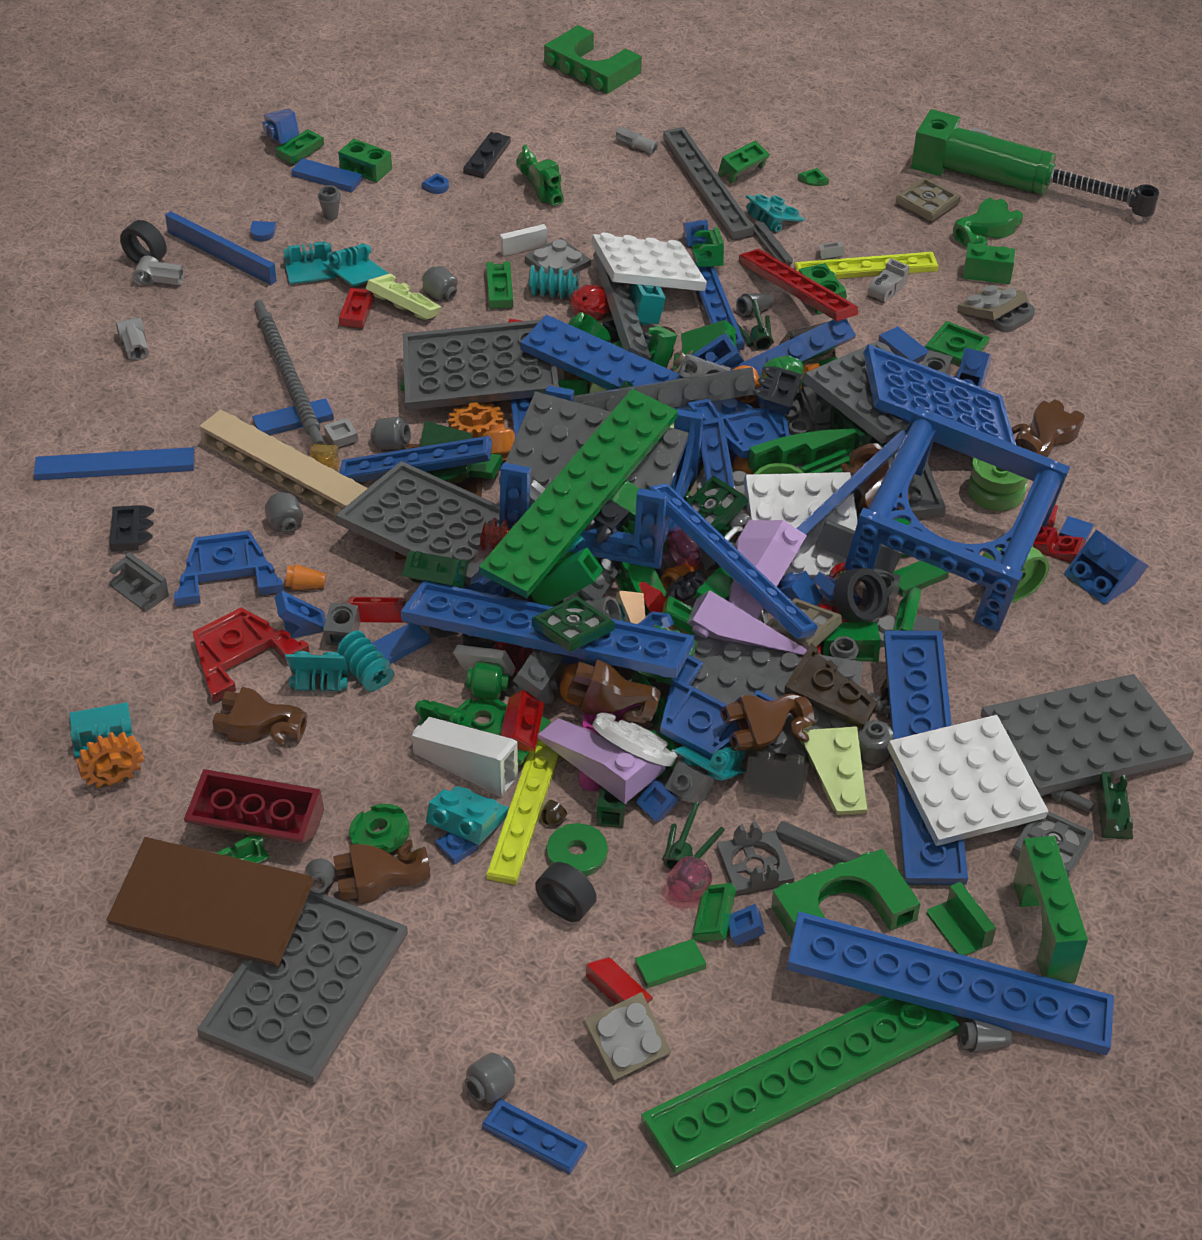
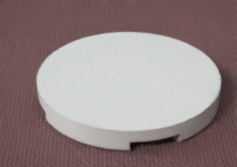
(634, 739)

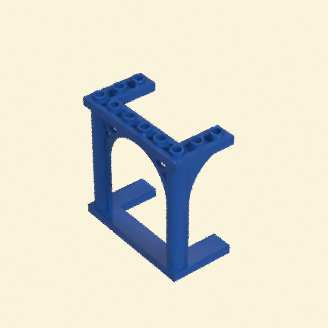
(650, 530)
(1000, 577)

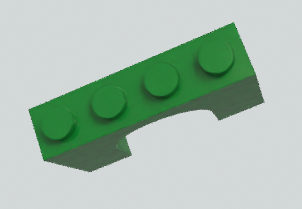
(603, 75)
(569, 576)
(867, 876)
(1045, 883)

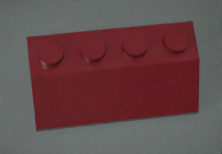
(255, 806)

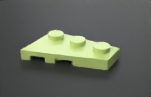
(385, 288)
(839, 767)

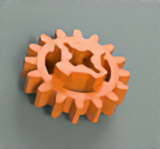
(475, 418)
(110, 760)

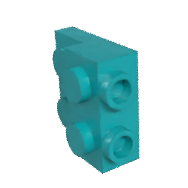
(465, 814)

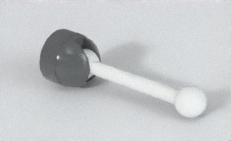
(736, 524)

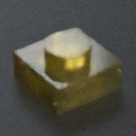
(326, 455)

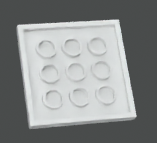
(648, 262)
(794, 500)
(967, 780)

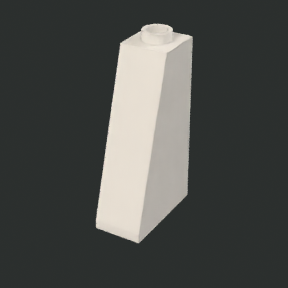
(469, 753)

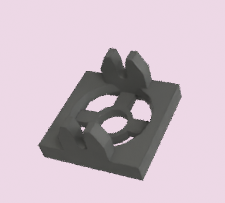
(758, 880)

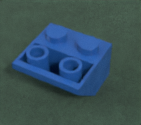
(1105, 568)

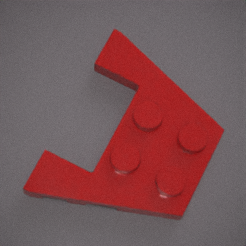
(234, 641)

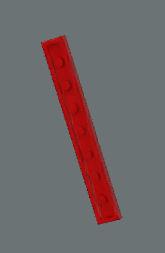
(798, 285)

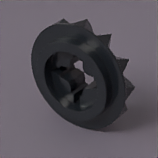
(686, 585)

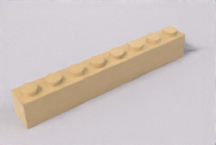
(279, 462)

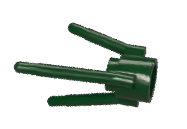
(760, 336)
(680, 848)

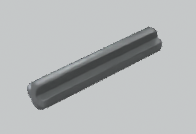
(771, 243)
(814, 843)

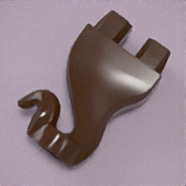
(1050, 428)
(869, 488)
(606, 691)
(255, 717)
(763, 720)
(377, 870)

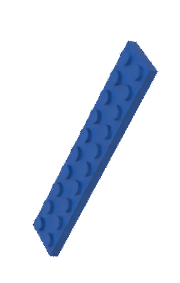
(602, 361)
(511, 622)
(916, 706)
(952, 983)

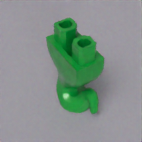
(542, 175)
(990, 221)

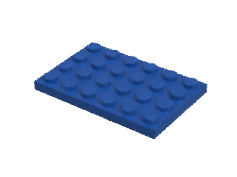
(903, 384)

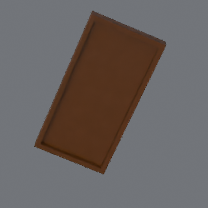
(211, 901)

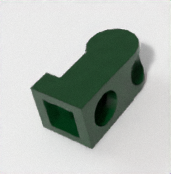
(610, 810)

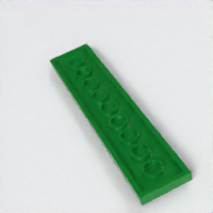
(578, 493)
(792, 1078)

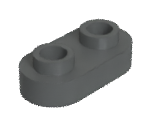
(1015, 318)

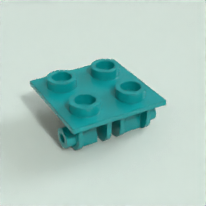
(771, 211)
(308, 265)
(354, 265)
(328, 664)
(99, 721)
(721, 766)

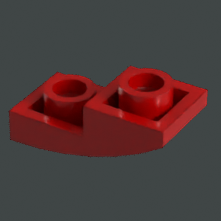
(1056, 546)

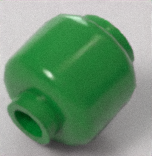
(487, 680)

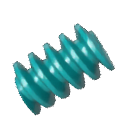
(552, 283)
(365, 661)

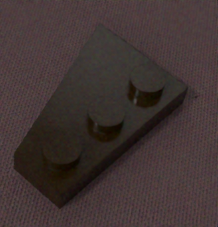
(830, 690)

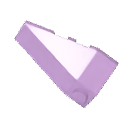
(770, 548)
(724, 621)
(600, 759)

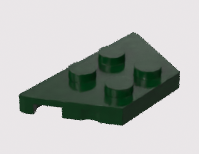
(438, 434)

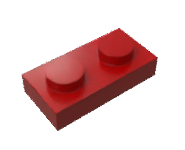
(356, 308)

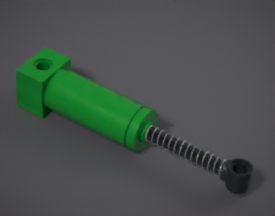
(945, 145)

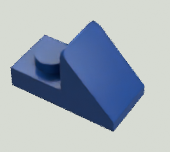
(299, 616)

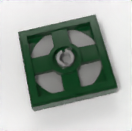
(717, 502)
(573, 624)

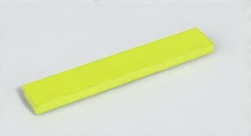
(874, 264)
(523, 815)

